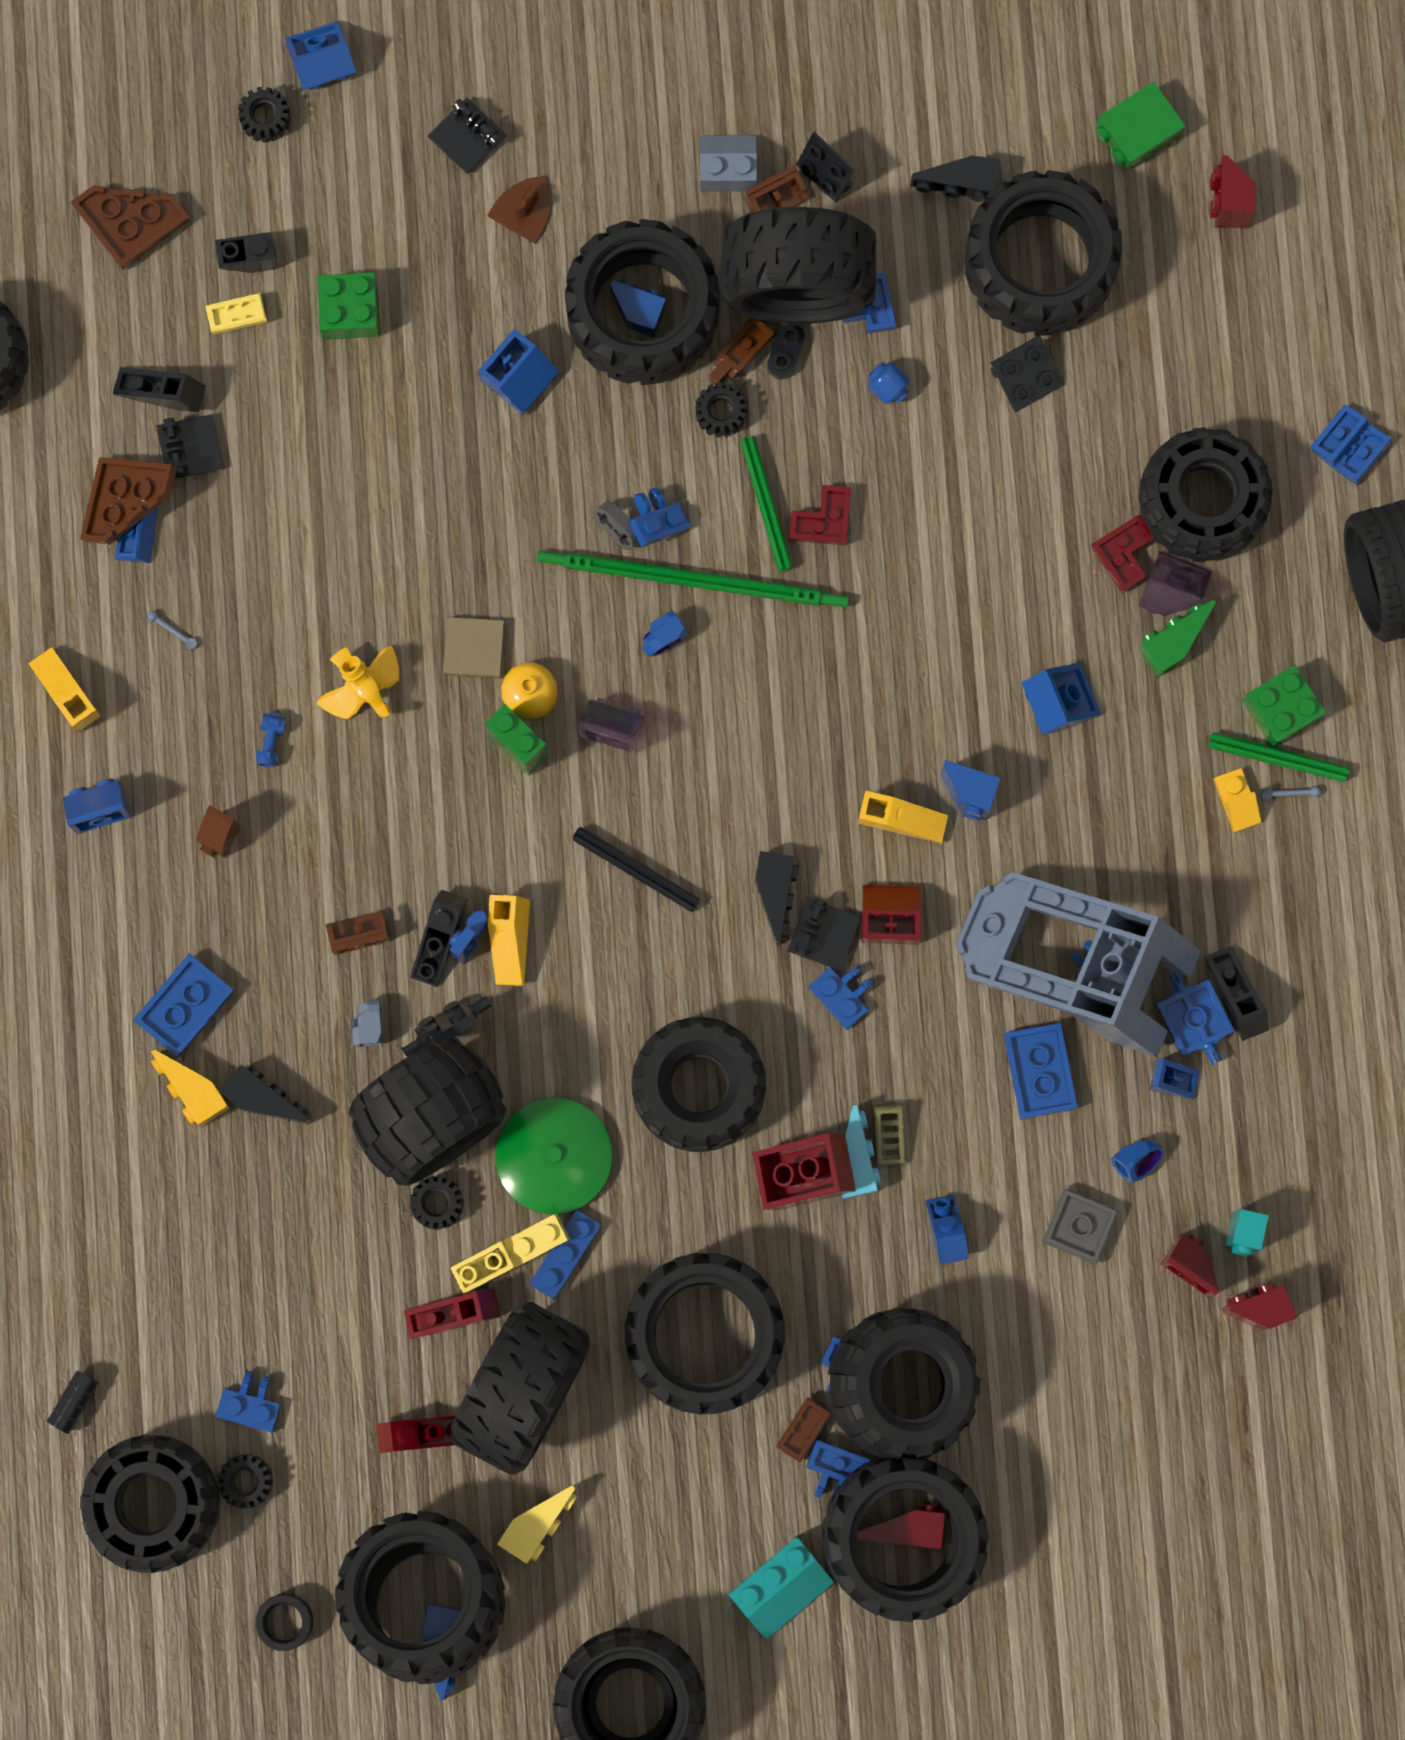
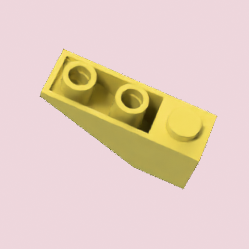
(529, 1529)

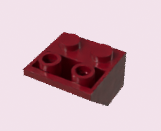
(1233, 195)
(891, 914)
(1264, 1310)

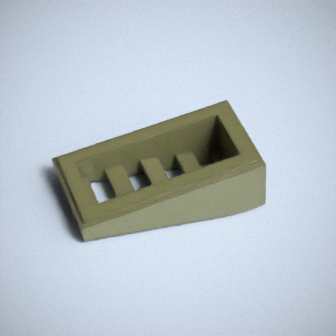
(898, 1109)

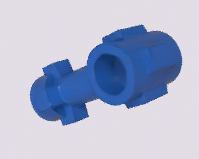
(272, 724)

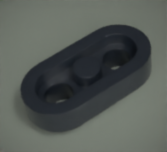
(786, 350)

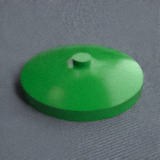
(553, 1156)

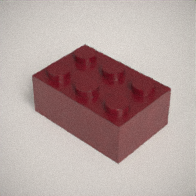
(804, 1171)

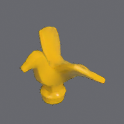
(361, 683)

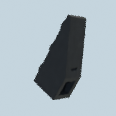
(965, 177)
(773, 884)
(440, 928)
(256, 1097)

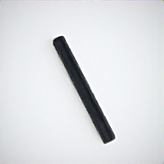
(636, 869)

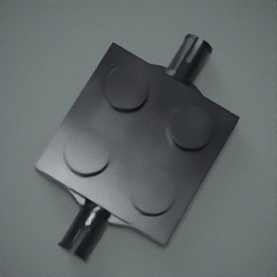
(450, 1023)

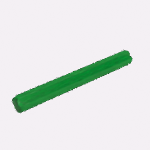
(766, 504)
(1279, 757)

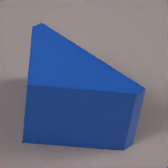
(1174, 1079)

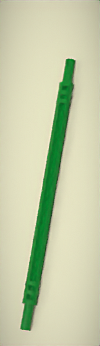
(692, 579)

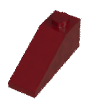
(452, 1313)
(912, 1528)

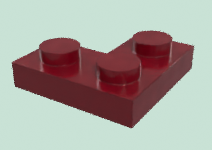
(828, 525)
(1116, 552)

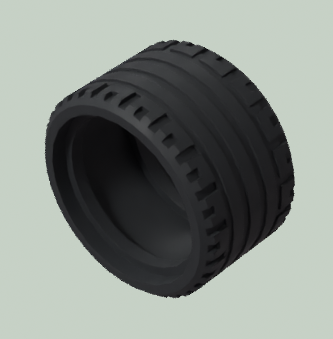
(1377, 567)

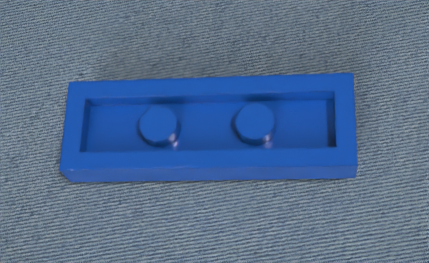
(565, 1257)

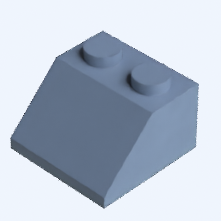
(728, 162)

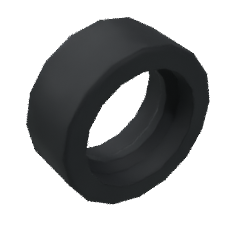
(263, 1613)

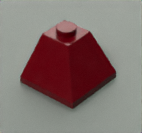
(1192, 1264)

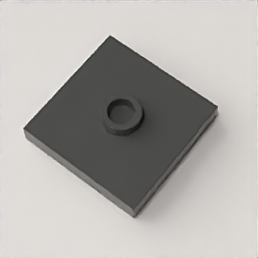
(1080, 1226)

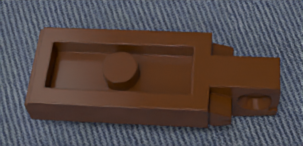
(741, 350)

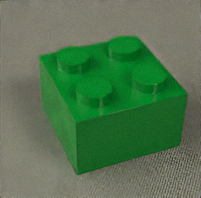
(348, 306)
(1283, 706)

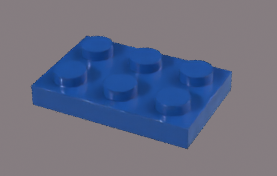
(183, 1005)
(1040, 1071)

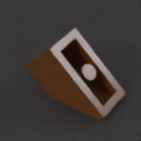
(217, 832)

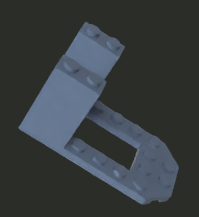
(1115, 970)

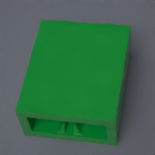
(1139, 126)
(516, 739)

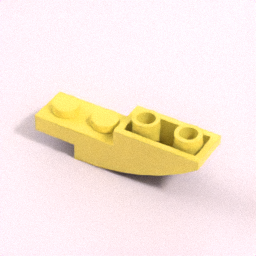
(510, 1253)

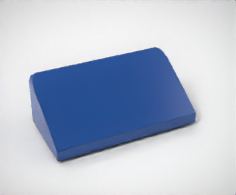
(137, 542)

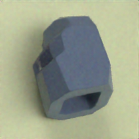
(368, 1025)

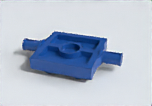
(1194, 1018)

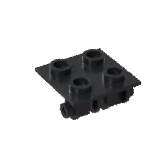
(466, 135)
(825, 167)
(1026, 373)
(190, 445)
(824, 934)

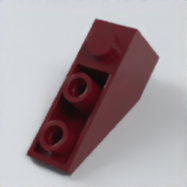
(415, 1434)

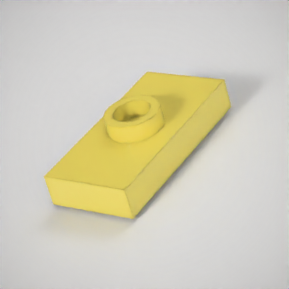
(236, 314)

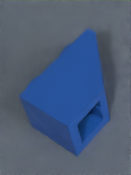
(639, 309)
(947, 1229)

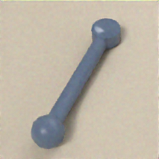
(191, 643)
(1267, 793)

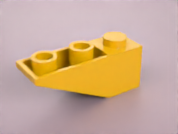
(64, 690)
(902, 817)
(508, 937)
(197, 1093)

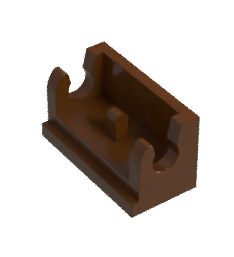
(778, 191)
(358, 932)

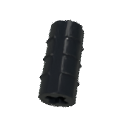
(72, 1402)

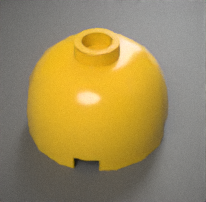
(529, 690)

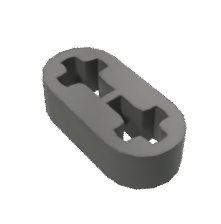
(616, 524)

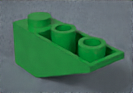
(1169, 647)

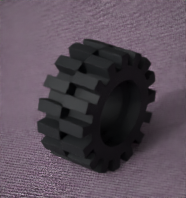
(258, 99)
(725, 393)
(419, 1196)
(258, 1494)

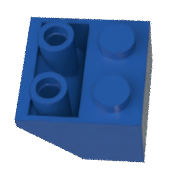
(518, 372)

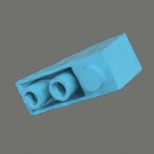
(860, 1152)

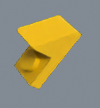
(1238, 800)

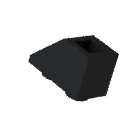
(247, 253)

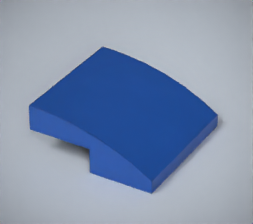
(1351, 444)

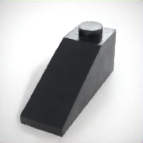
(160, 388)
(1238, 993)

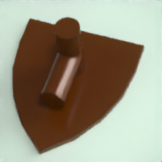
(524, 208)

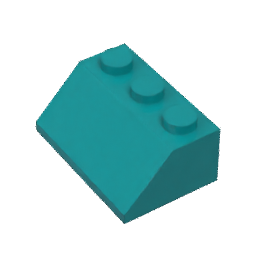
(781, 1588)

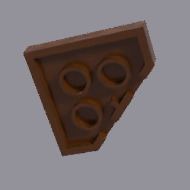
(129, 220)
(124, 495)

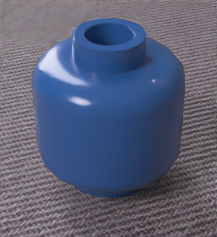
(888, 382)

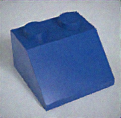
(320, 55)
(1060, 698)
(970, 789)
(96, 806)

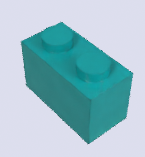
(1246, 1232)

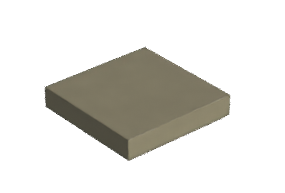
(473, 647)

